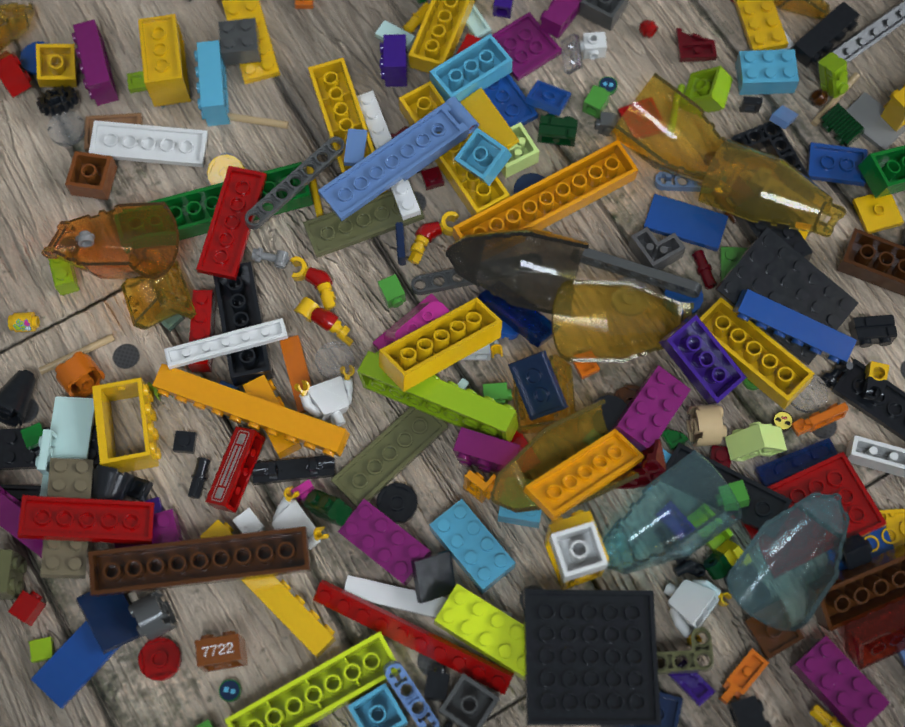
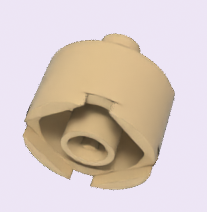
(706, 425)

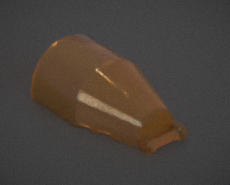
(128, 242)

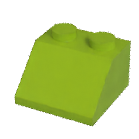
(709, 88)

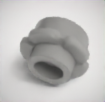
(85, 239)

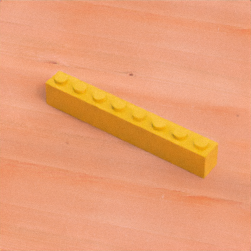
(283, 604)

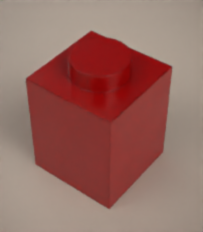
(27, 607)

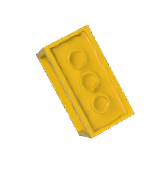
(164, 60)
(102, 399)
(560, 524)

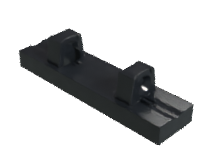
(294, 470)

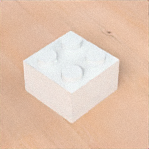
(578, 551)

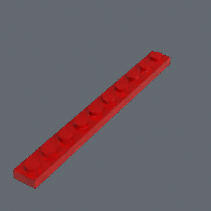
(413, 637)

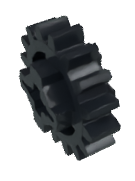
(57, 100)

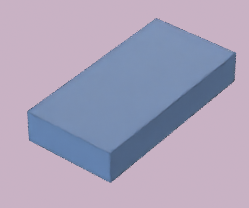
(783, 117)
(355, 146)

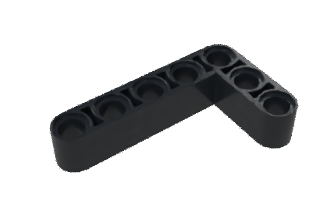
(771, 143)

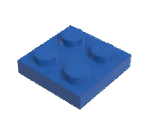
(548, 98)

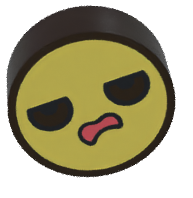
(782, 419)

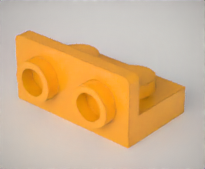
(477, 487)

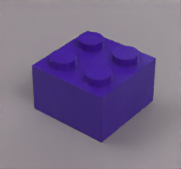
(394, 60)

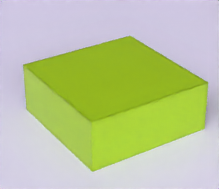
(136, 82)
(41, 649)

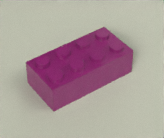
(94, 63)
(651, 408)
(383, 541)
(839, 684)

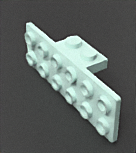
(68, 435)

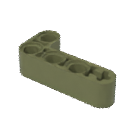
(691, 655)

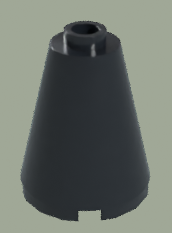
(15, 398)
(110, 484)

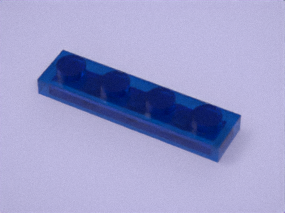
(795, 462)

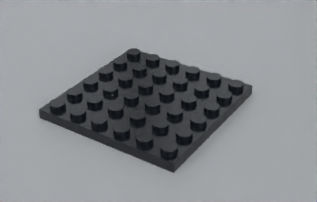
(590, 658)

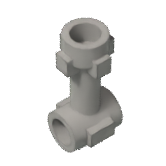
(280, 259)

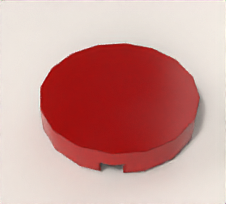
(159, 659)

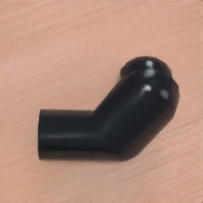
(691, 567)

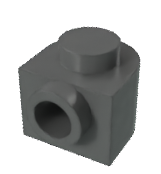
(606, 123)

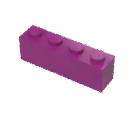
(559, 16)

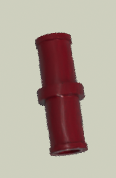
(704, 269)

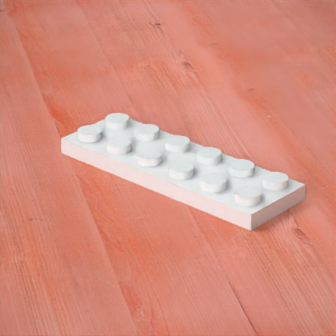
(149, 143)

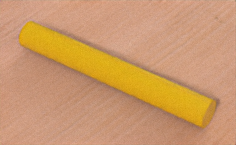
(315, 195)

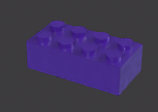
(702, 359)

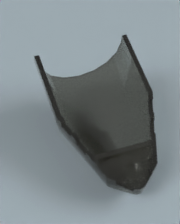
(518, 264)

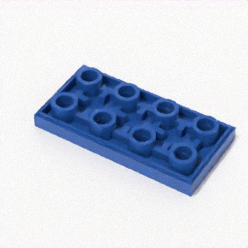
(687, 221)
(71, 666)

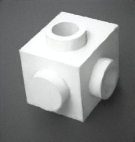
(593, 45)

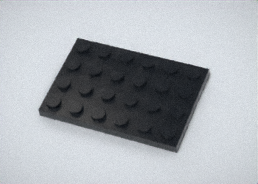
(791, 280)

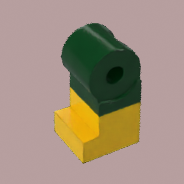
(722, 559)

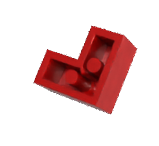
(11, 74)

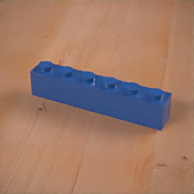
(794, 325)

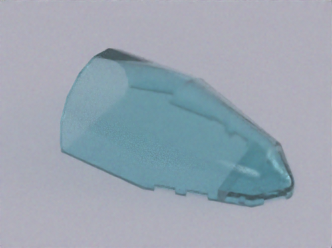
(673, 517)
(791, 562)

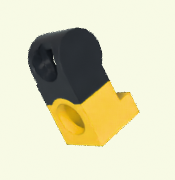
(875, 381)

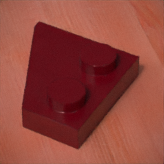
(694, 47)

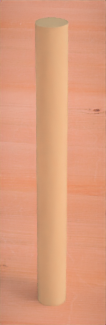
(851, 81)
(258, 120)
(86, 349)

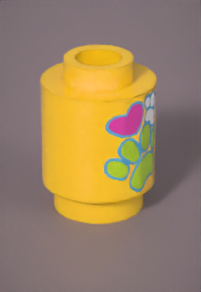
(23, 322)

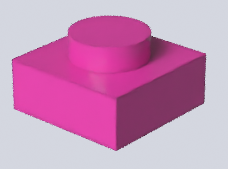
(304, 489)

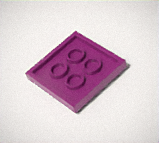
(527, 45)

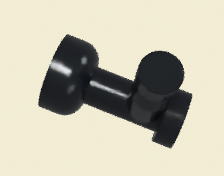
(830, 378)

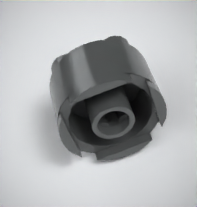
(152, 615)

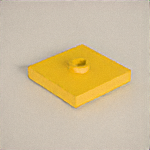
(877, 213)

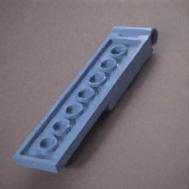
(399, 158)

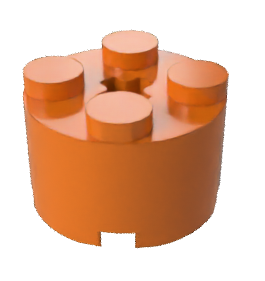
(79, 375)

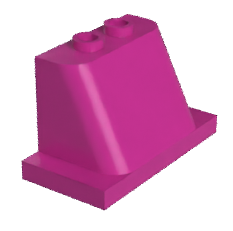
(420, 315)

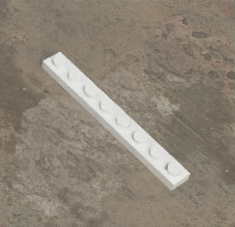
(380, 135)

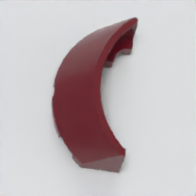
(650, 468)

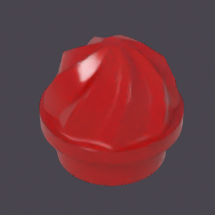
(648, 28)

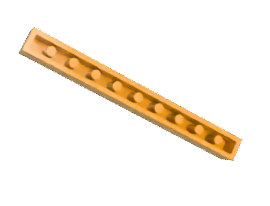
(252, 410)

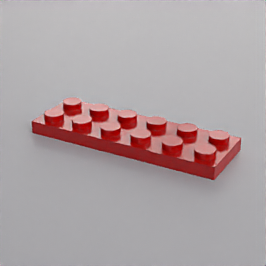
(227, 231)
(86, 520)

